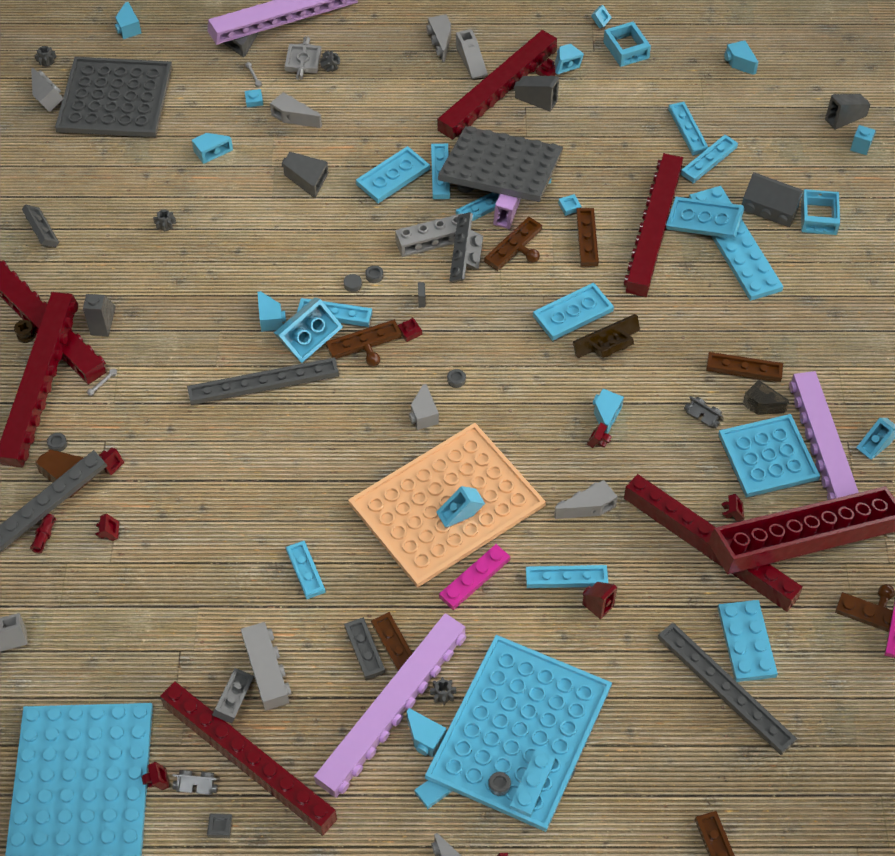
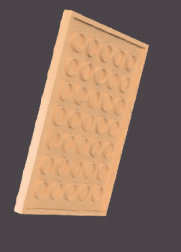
(405, 504)

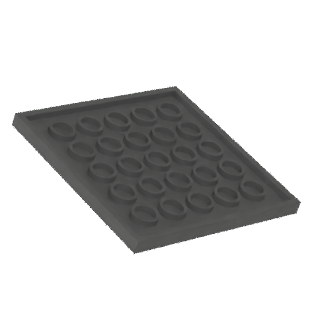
(114, 97)
(501, 163)

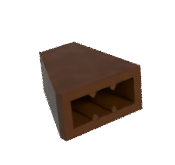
(55, 464)

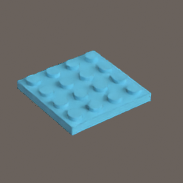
(768, 455)

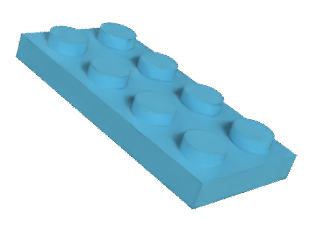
(392, 174)
(705, 217)
(573, 311)
(747, 641)

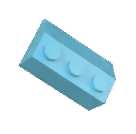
(308, 329)

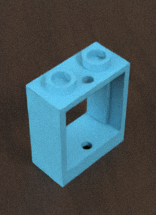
(624, 56)
(817, 224)

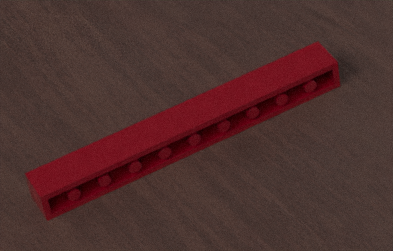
(496, 84)
(654, 225)
(31, 308)
(37, 379)
(697, 533)
(249, 758)

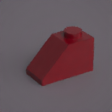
(599, 598)

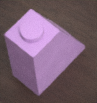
(505, 210)

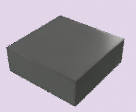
(421, 295)
(219, 825)

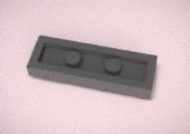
(40, 226)
(364, 648)
(233, 695)

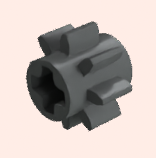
(45, 56)
(330, 61)
(164, 220)
(443, 696)

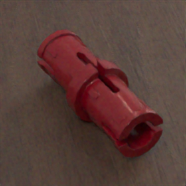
(43, 533)

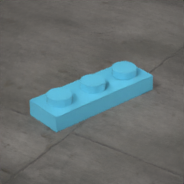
(532, 783)

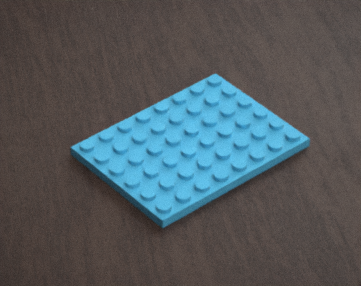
(510, 710)
(80, 780)

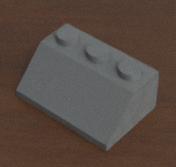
(772, 199)

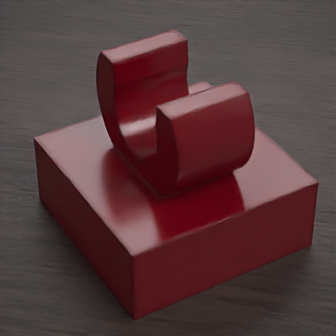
(546, 68)
(410, 329)
(598, 436)
(112, 459)
(735, 507)
(108, 527)
(156, 777)

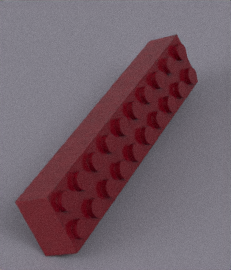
(804, 530)

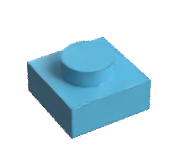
(601, 16)
(254, 98)
(569, 204)

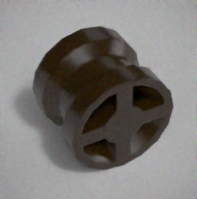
(24, 331)

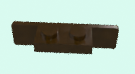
(608, 339)

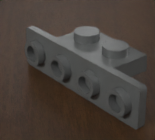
(466, 248)

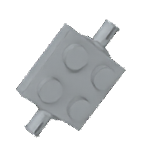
(303, 58)

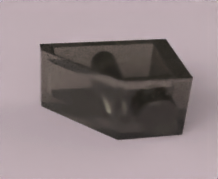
(765, 400)

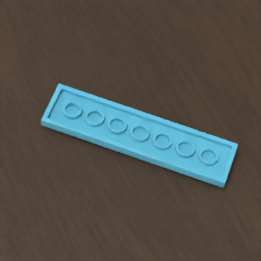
(743, 254)

